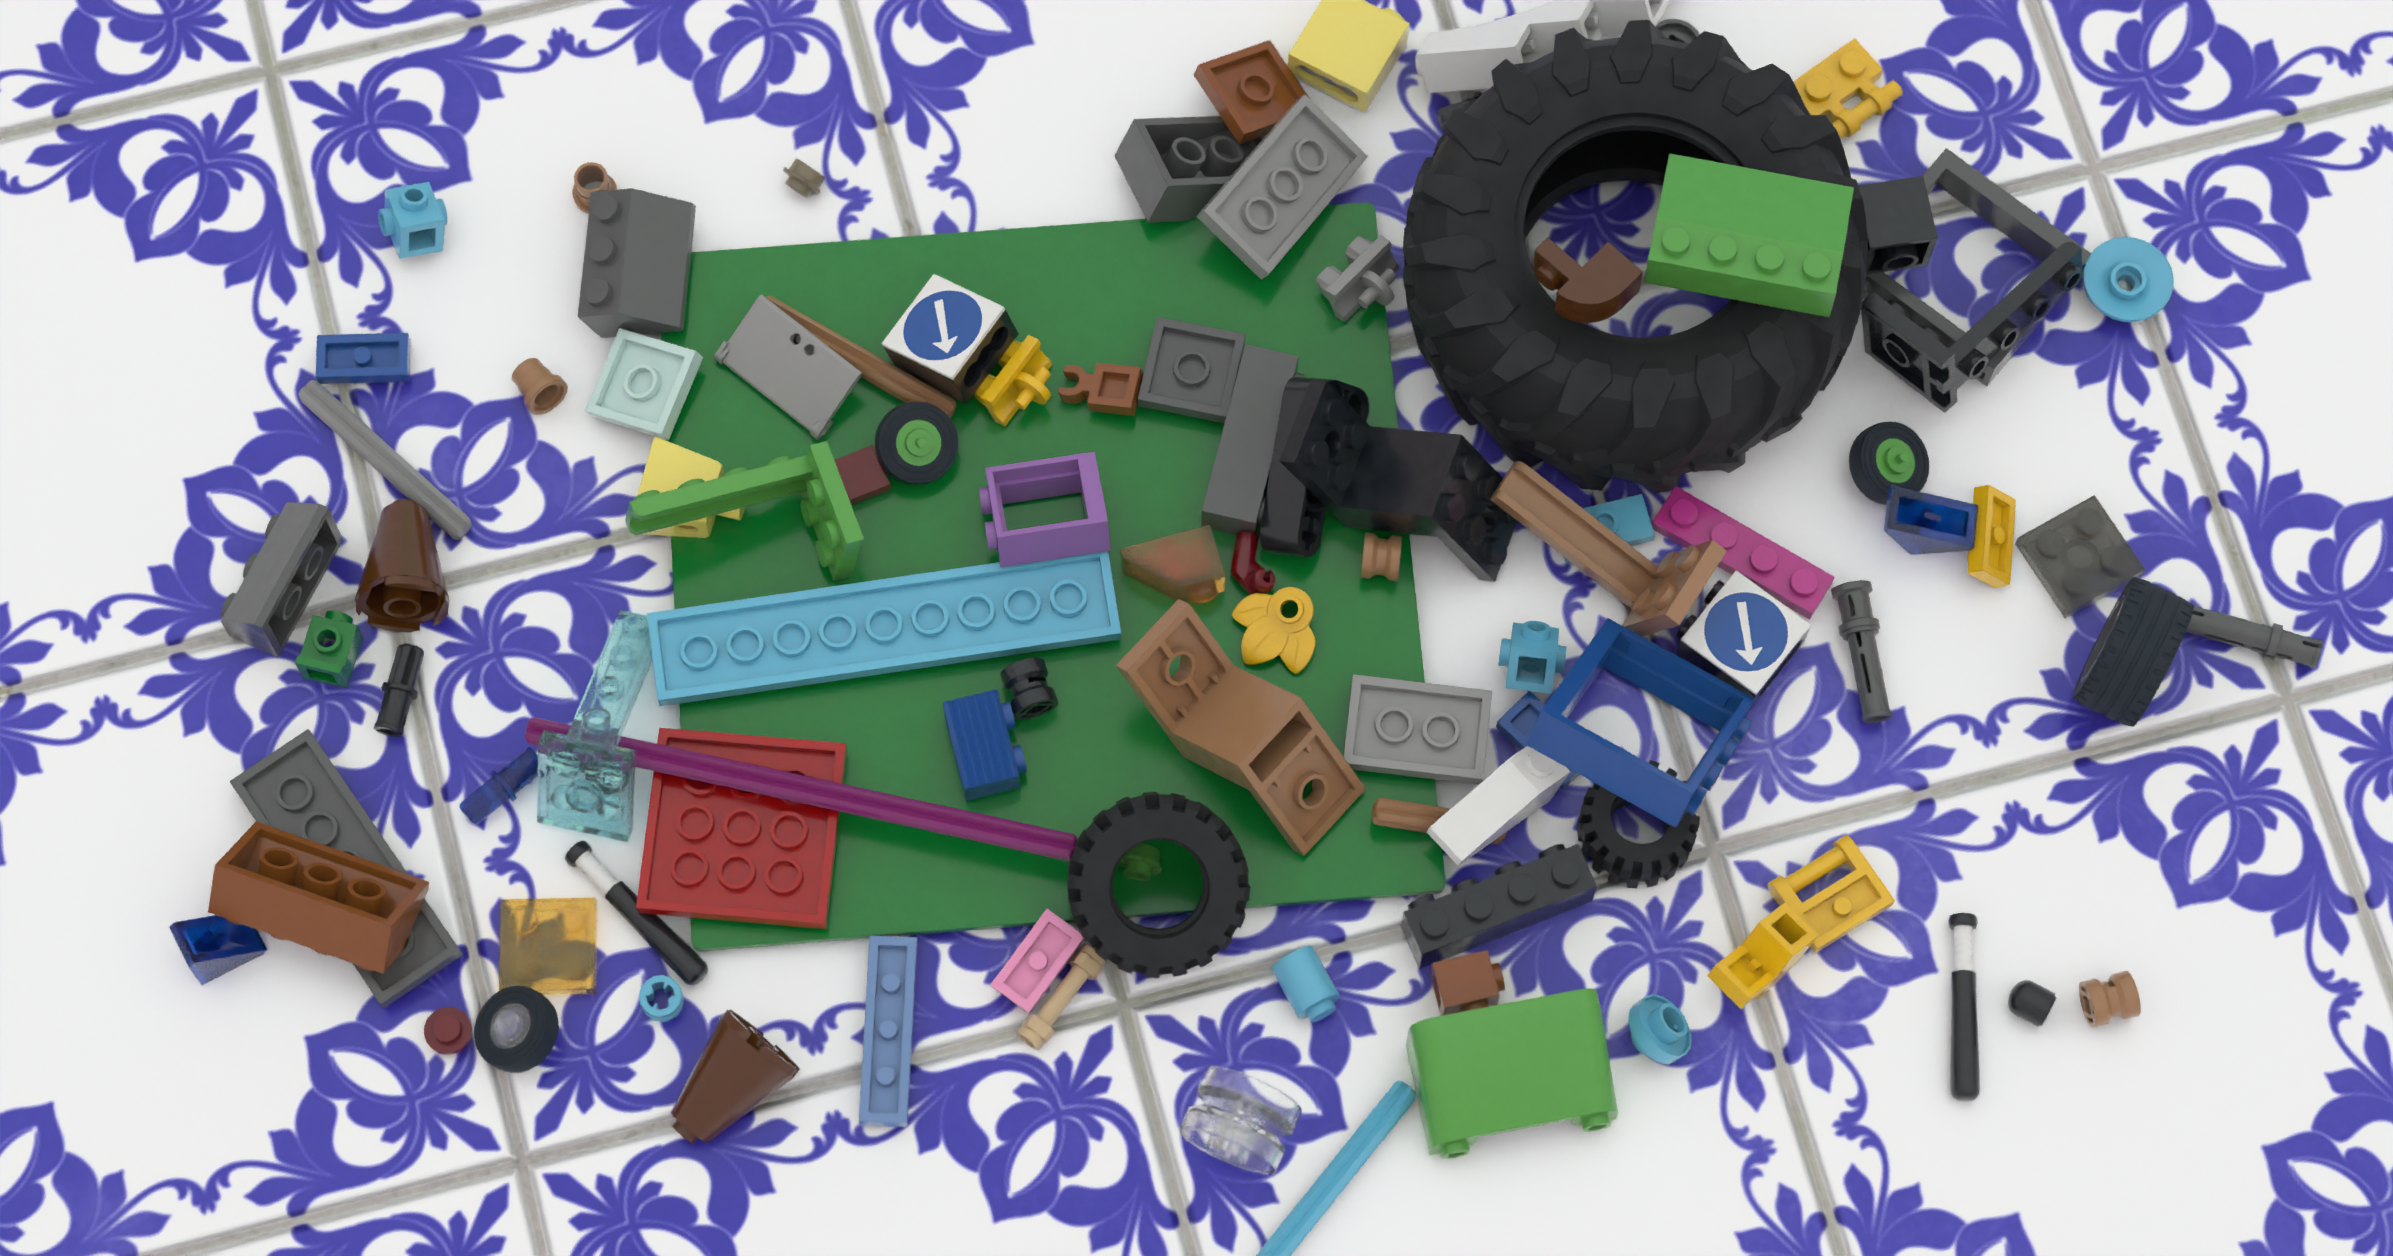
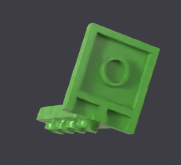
(813, 475)

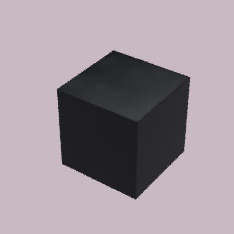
(1898, 224)

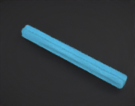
(1340, 1171)

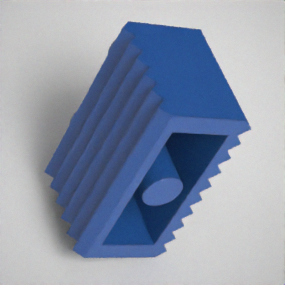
(982, 744)

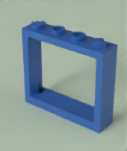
(1664, 677)

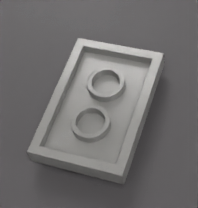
(1417, 729)

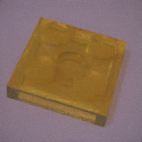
(549, 945)

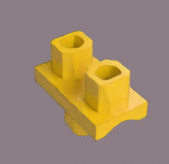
(1018, 382)

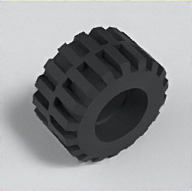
(1629, 859)

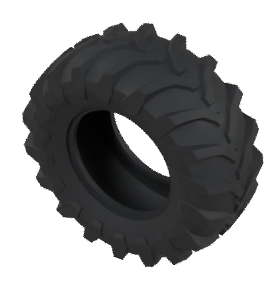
(1558, 386)

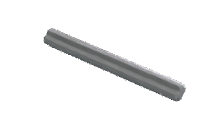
(385, 459)

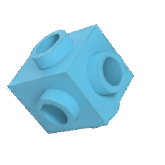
(416, 211)
(1532, 656)

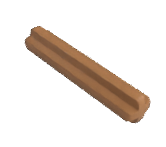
(1409, 815)

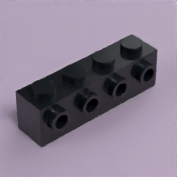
(1497, 905)

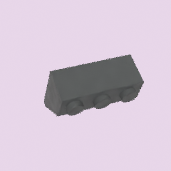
(636, 262)
(282, 577)

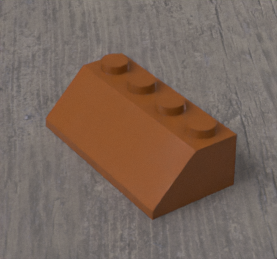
(317, 897)

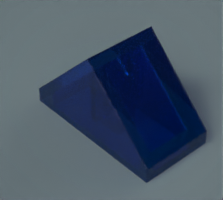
(1929, 522)
(216, 945)

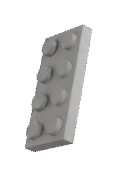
(1282, 186)

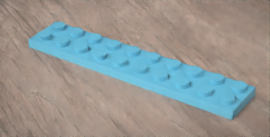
(881, 627)

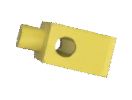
(669, 468)

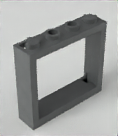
(2004, 214)

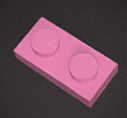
(1038, 961)

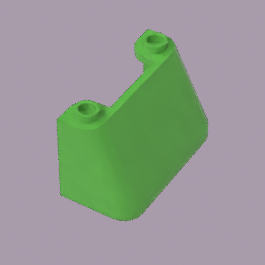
(1511, 1069)

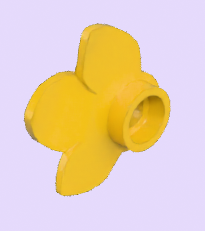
(1272, 633)

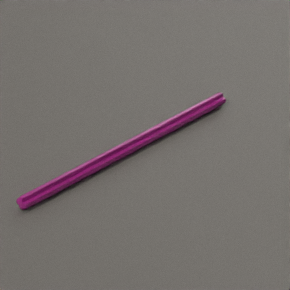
(836, 796)

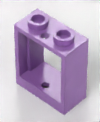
(1042, 480)

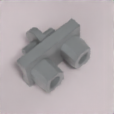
(1363, 281)

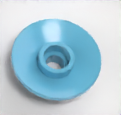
(2133, 262)

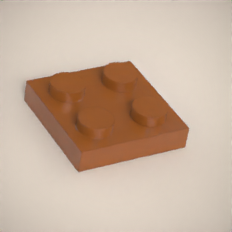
(1250, 89)

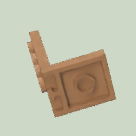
(1656, 594)

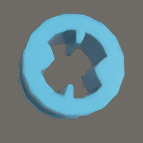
(675, 1002)

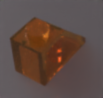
(1178, 565)

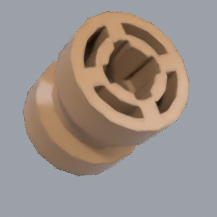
(2109, 999)

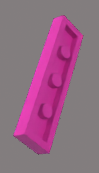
(1759, 559)

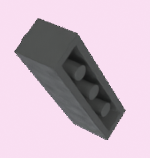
(1247, 442)

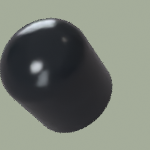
(2031, 1002)

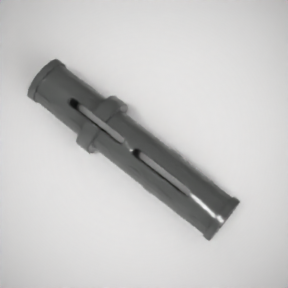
(2260, 638)

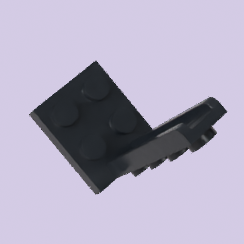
(1938, 371)

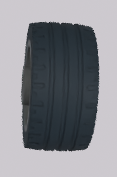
(2133, 651)

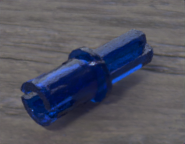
(501, 787)

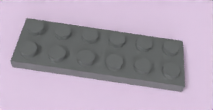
(307, 797)

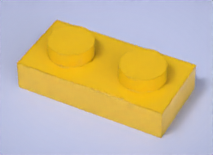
(1994, 536)

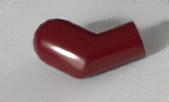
(1246, 569)

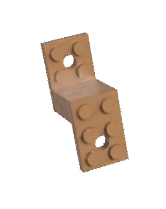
(1241, 727)

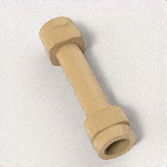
(1037, 1028)

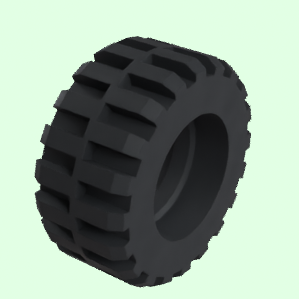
(1171, 948)

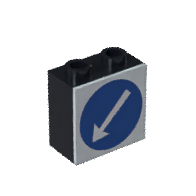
(950, 338)
(1742, 636)

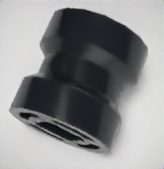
(1029, 688)

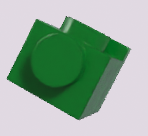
(333, 663)

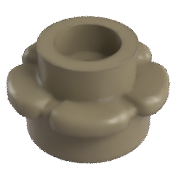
(803, 178)

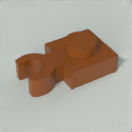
(1108, 390)

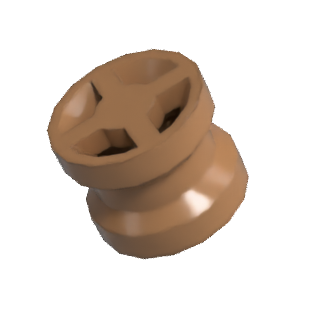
(1381, 556)

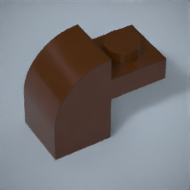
(1588, 291)

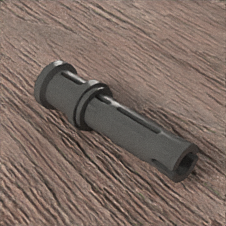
(1859, 630)

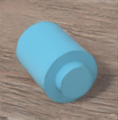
(1306, 984)

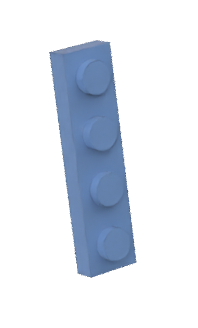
(888, 1031)

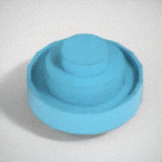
(1659, 1029)

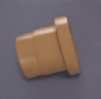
(585, 174)
(539, 386)

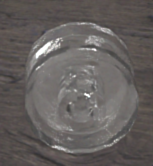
(1240, 1120)

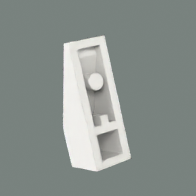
(1498, 804)

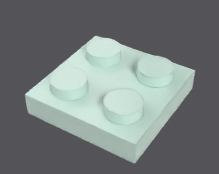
(644, 383)

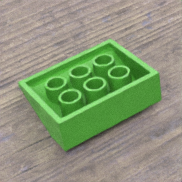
(1749, 235)

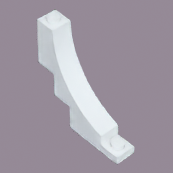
(1467, 55)

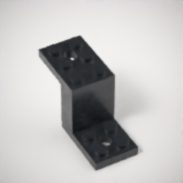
(1399, 480)

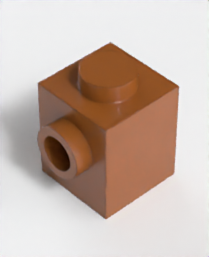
(1466, 983)

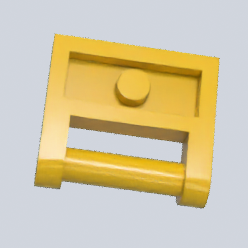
(1843, 903)

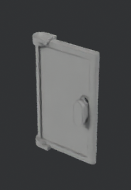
(799, 378)

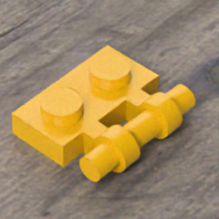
(1841, 77)

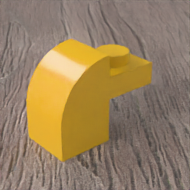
(1763, 956)

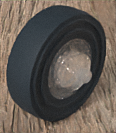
(516, 1029)

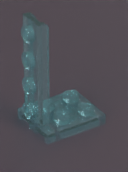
(585, 774)

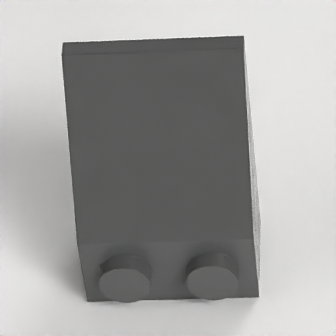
(1179, 163)

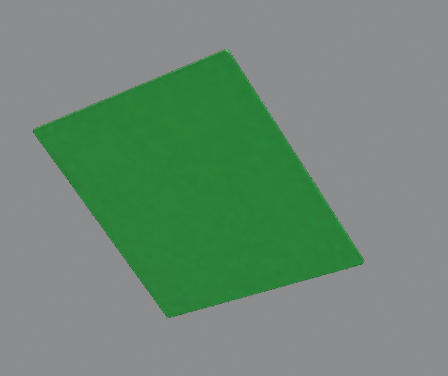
(1089, 301)

